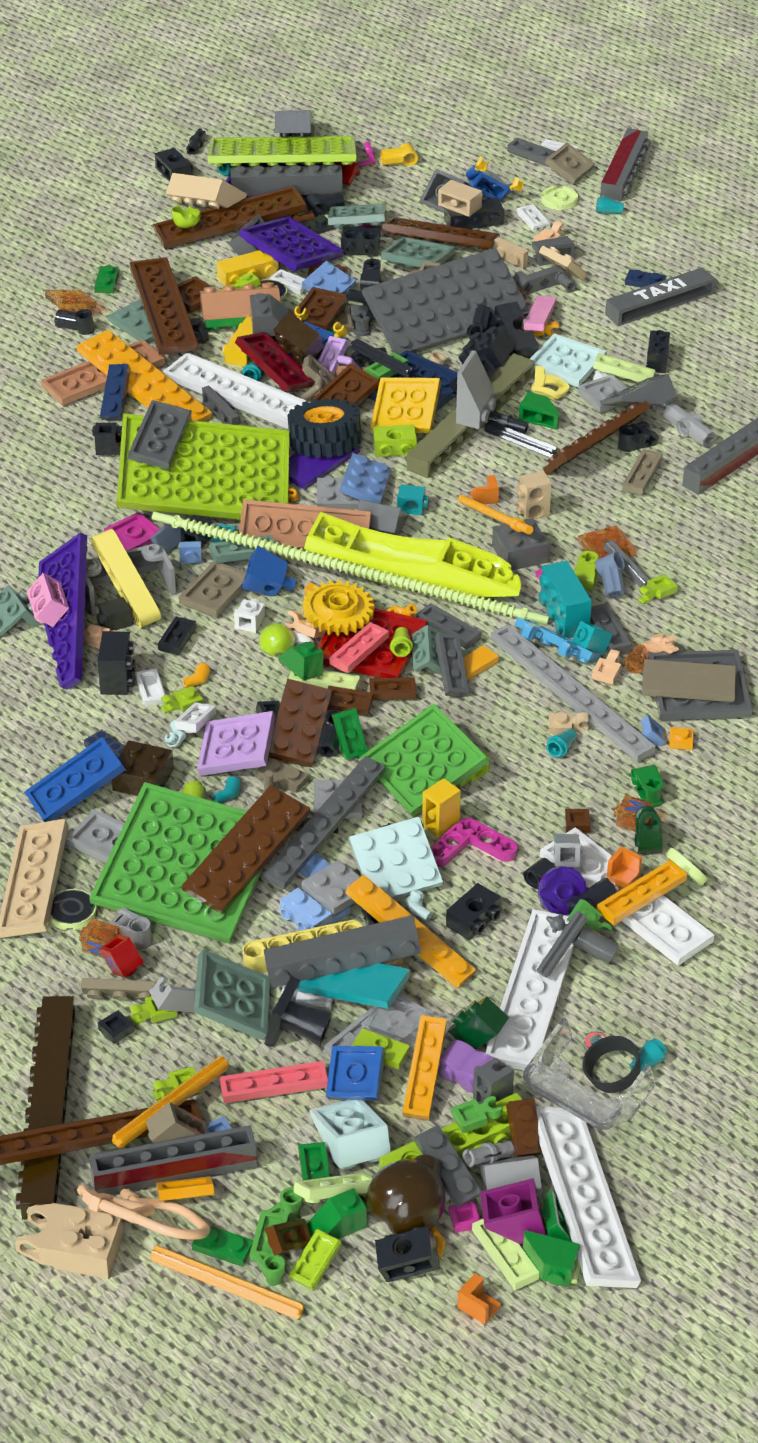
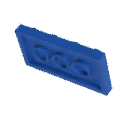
(74, 780)

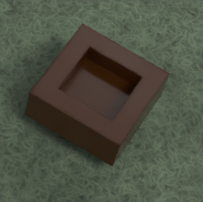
(577, 818)

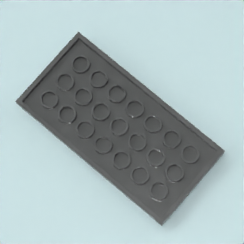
(441, 300)

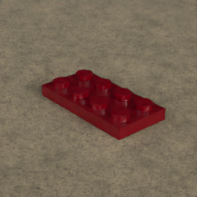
(274, 361)

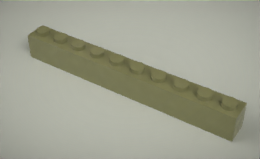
(449, 436)

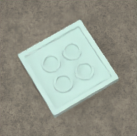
(567, 359)
(397, 858)

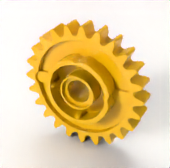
(338, 607)

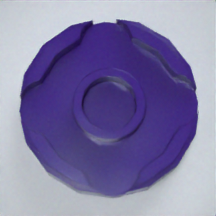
(558, 886)

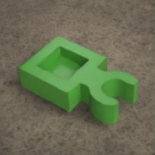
(592, 916)
(475, 1115)

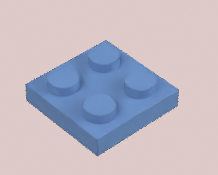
(329, 278)

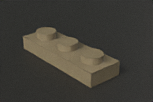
(642, 472)
(117, 988)

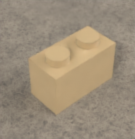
(460, 198)

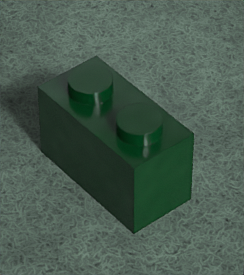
(478, 1023)

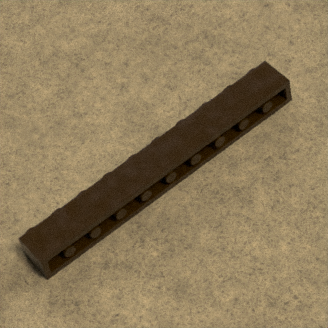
(47, 1098)

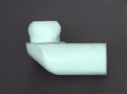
(176, 737)
(416, 908)

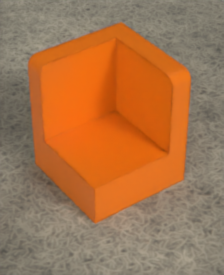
(487, 494)
(624, 867)
(475, 1302)

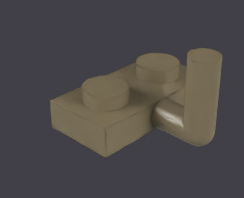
(316, 371)
(282, 775)

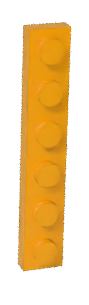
(433, 949)

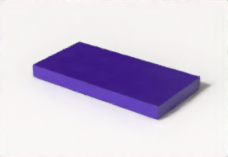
(306, 470)

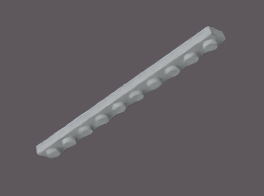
(573, 693)

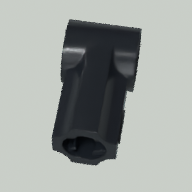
(321, 204)
(80, 320)
(481, 320)
(328, 741)
(594, 894)

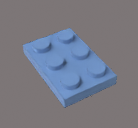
(365, 479)

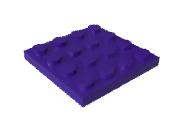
(291, 243)

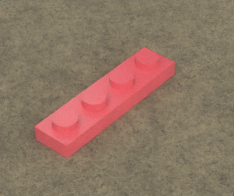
(273, 1082)

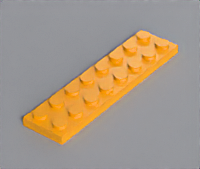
(145, 380)

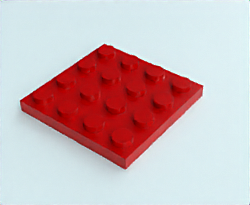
(382, 661)

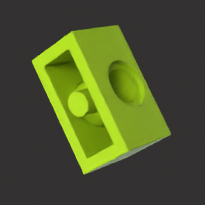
(393, 440)

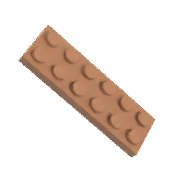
(88, 379)
(291, 522)

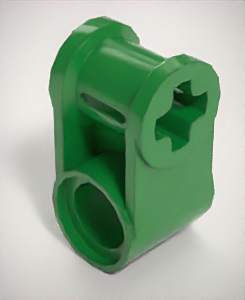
(648, 784)

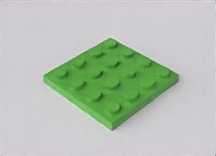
(424, 754)

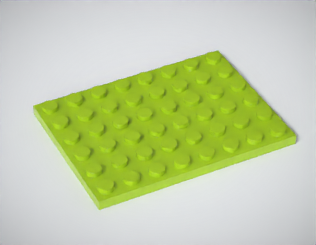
(282, 149)
(209, 472)

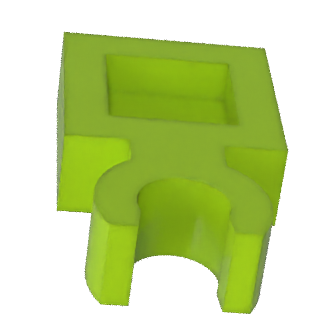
(248, 278)

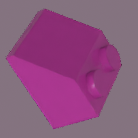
(513, 1210)

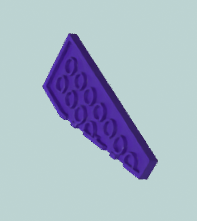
(66, 636)

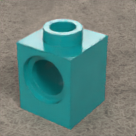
(412, 499)
(592, 637)

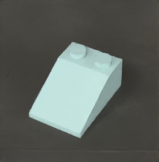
(351, 1132)

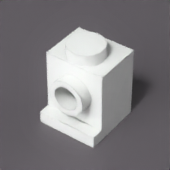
(249, 609)

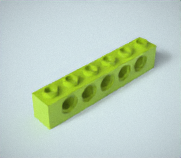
(495, 1132)

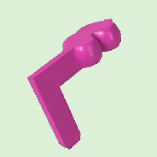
(370, 156)

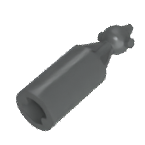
(587, 940)

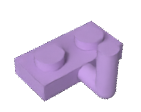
(334, 354)

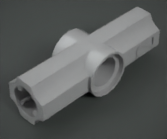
(689, 425)

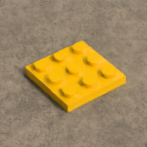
(406, 403)

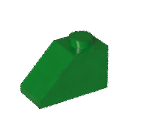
(539, 411)
(304, 660)
(340, 1215)
(552, 1257)

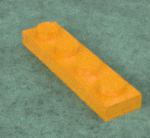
(642, 892)
(424, 1067)

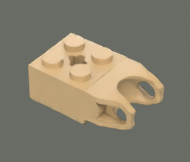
(73, 1239)

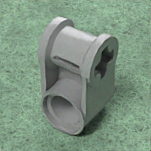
(133, 926)

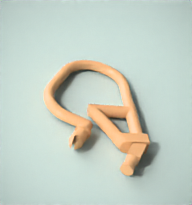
(137, 1209)

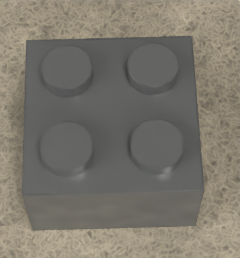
(519, 548)

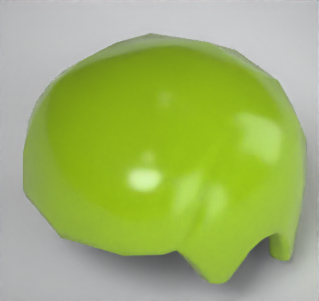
(185, 218)
(276, 639)

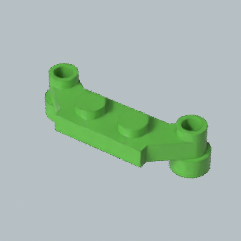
(274, 1266)

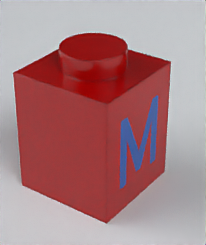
(121, 956)

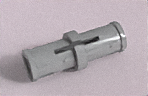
(488, 1153)

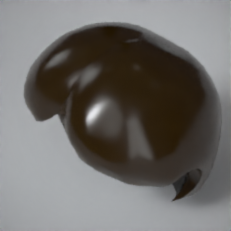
(407, 1194)

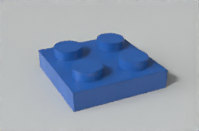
(355, 1073)

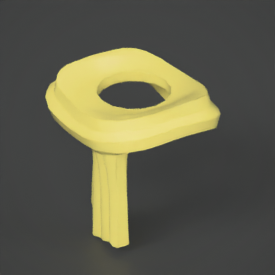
(543, 379)

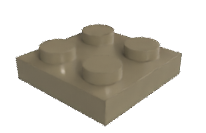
(570, 163)

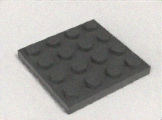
(682, 708)

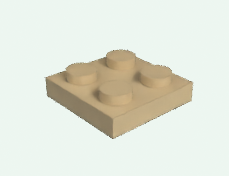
(565, 262)

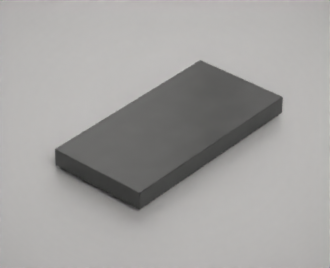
(159, 434)

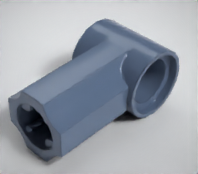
(610, 569)

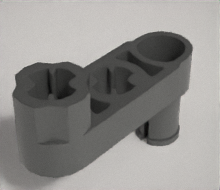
(549, 277)

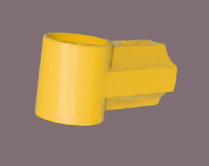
(398, 155)

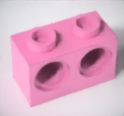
(47, 600)

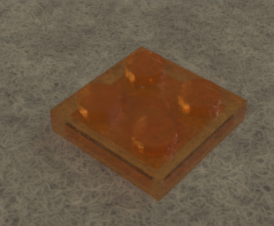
(70, 299)
(595, 541)

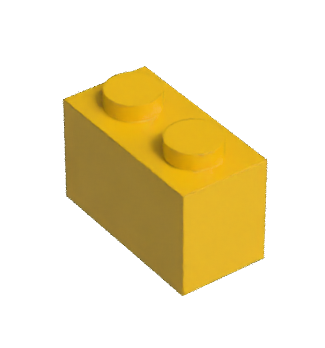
(441, 807)

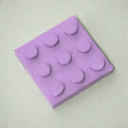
(236, 743)

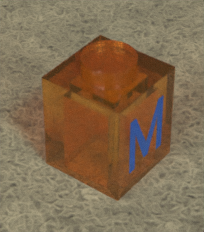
(626, 812)
(97, 935)

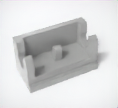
(173, 997)

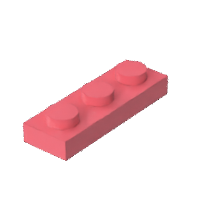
(359, 647)

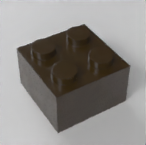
(297, 338)
(142, 765)

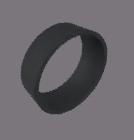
(604, 1046)

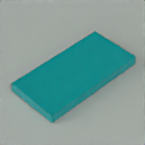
(368, 985)

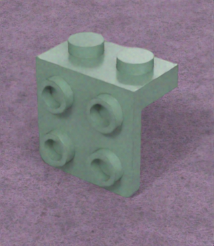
(13, 608)

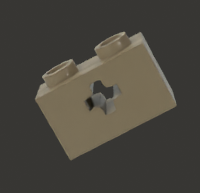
(174, 1123)

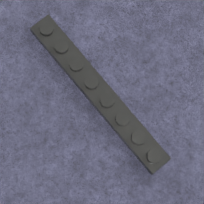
(324, 822)

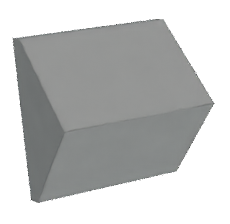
(511, 1171)

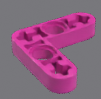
(467, 837)

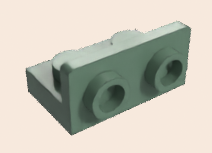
(425, 650)

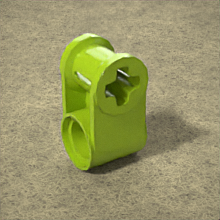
(586, 569)

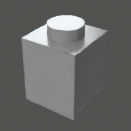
(567, 850)

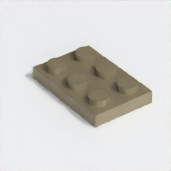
(213, 589)

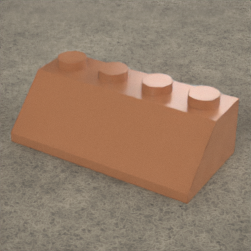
(232, 301)

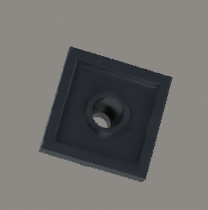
(297, 1018)

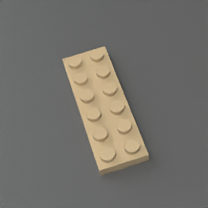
(33, 878)

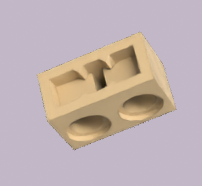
(534, 495)

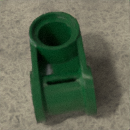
(648, 834)

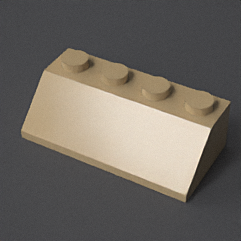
(203, 191)

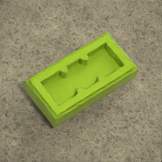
(395, 1051)
(315, 1259)

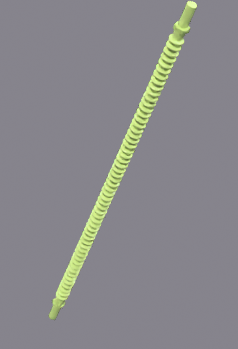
(176, 521)

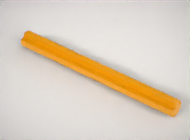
(176, 1097)
(227, 1282)

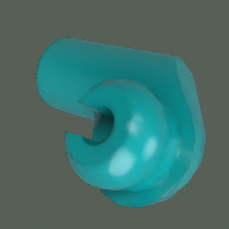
(230, 791)

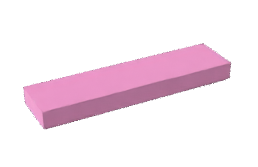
(540, 313)

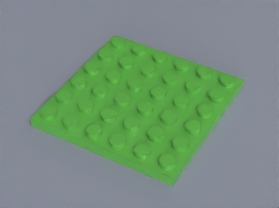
(157, 853)

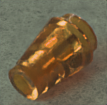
(635, 659)

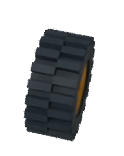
(324, 427)

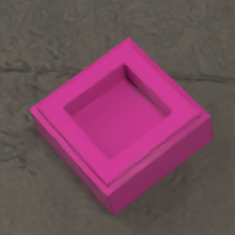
(463, 1217)

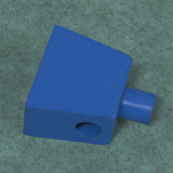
(267, 573)

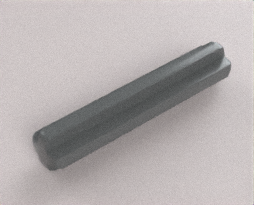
(630, 568)
(562, 944)

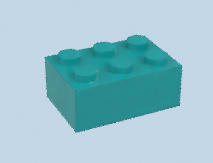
(564, 598)

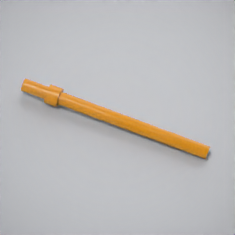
(515, 523)

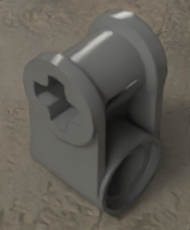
(360, 320)

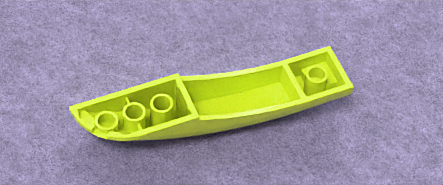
(433, 561)

